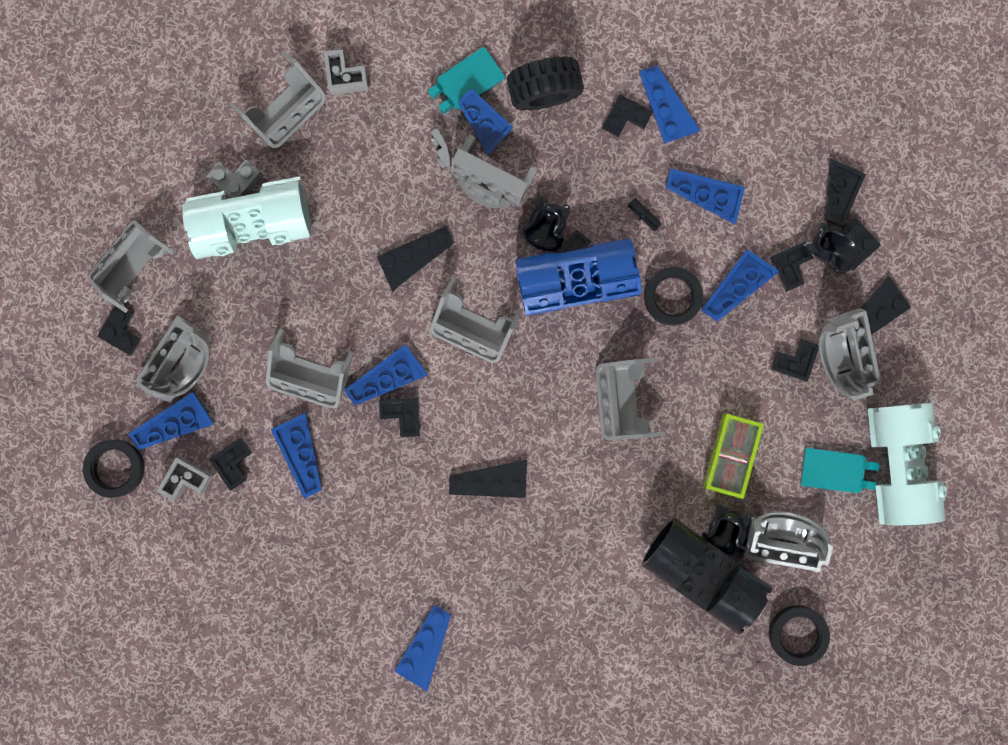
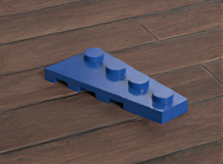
(669, 112)
(711, 194)
(741, 282)
(389, 375)
(179, 419)
(298, 450)
(423, 652)

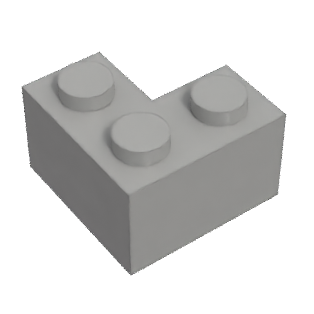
(341, 78)
(236, 183)
(183, 474)

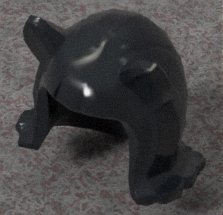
(546, 225)
(834, 248)
(728, 531)

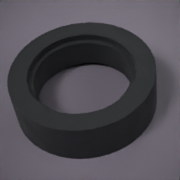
(696, 292)
(90, 468)
(820, 646)

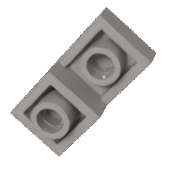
(442, 154)

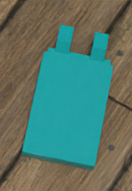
(474, 72)
(836, 471)

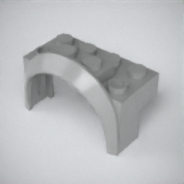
(498, 181)
(836, 358)
(156, 373)
(792, 527)

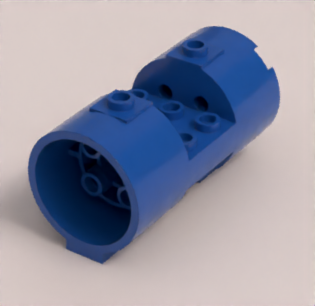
(578, 277)

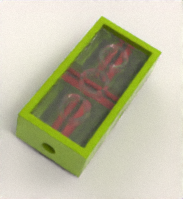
(733, 455)

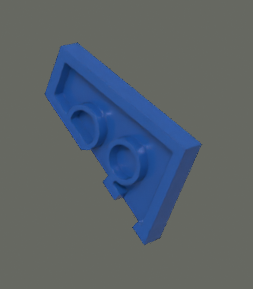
(484, 120)

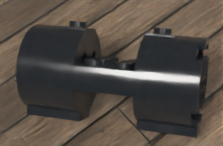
(706, 576)

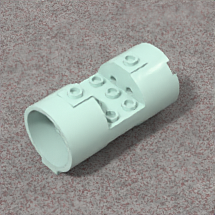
(220, 223)
(909, 496)

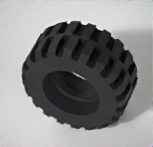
(545, 83)

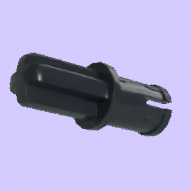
(644, 214)

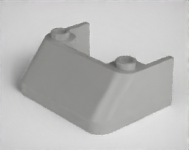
(288, 110)
(124, 262)
(470, 330)
(305, 378)
(618, 400)

